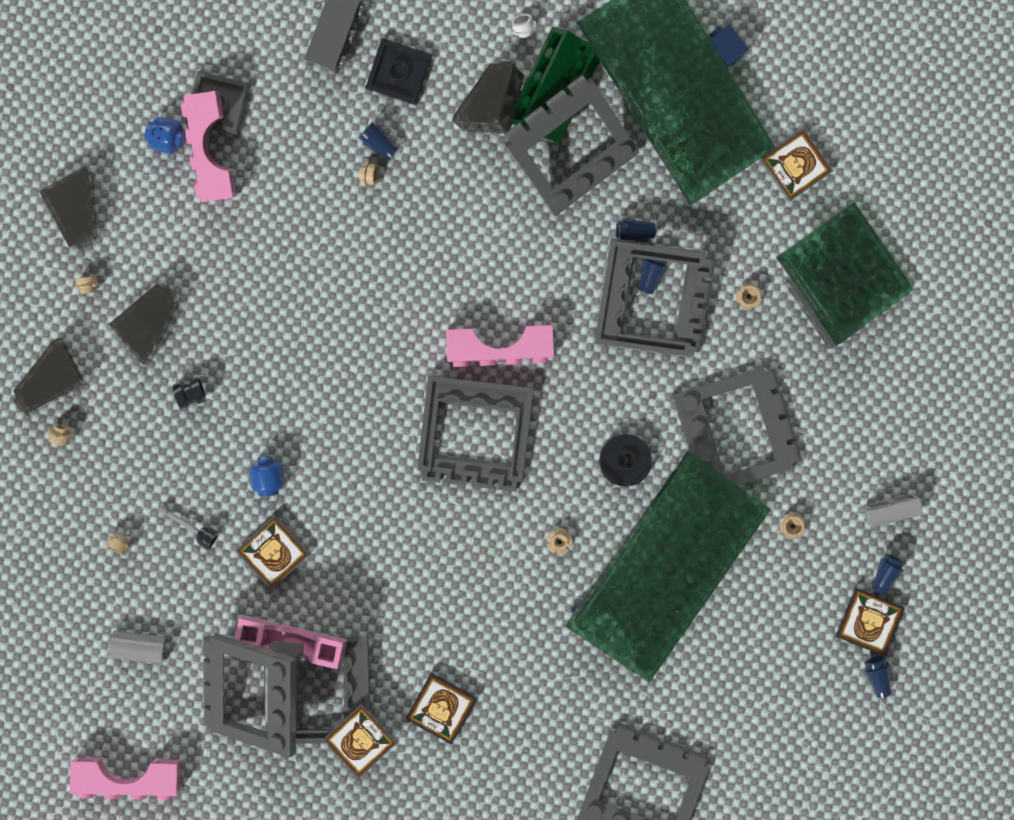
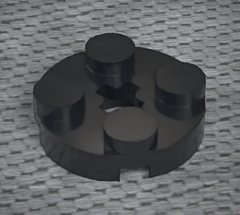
(625, 445)

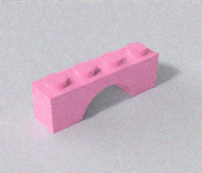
(202, 113)
(534, 344)
(318, 647)
(91, 777)

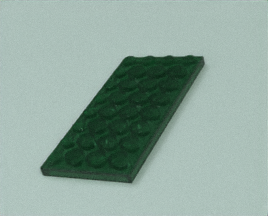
(678, 91)
(668, 567)

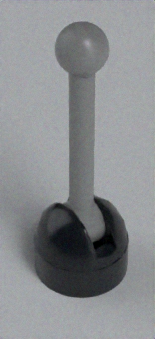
(205, 536)

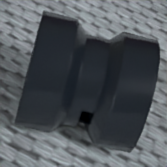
(189, 393)

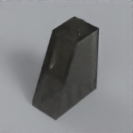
(492, 100)
(73, 207)
(146, 321)
(49, 379)

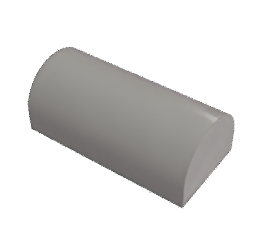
(893, 510)
(137, 647)

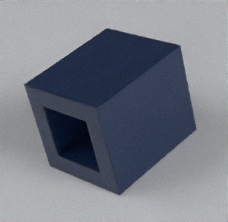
(728, 44)

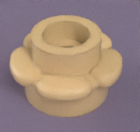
(369, 173)
(87, 284)
(755, 293)
(60, 435)
(799, 528)
(118, 544)
(554, 547)

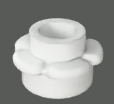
(523, 25)

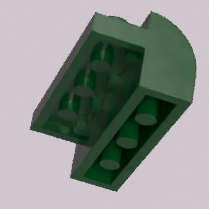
(557, 65)

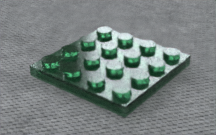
(845, 273)

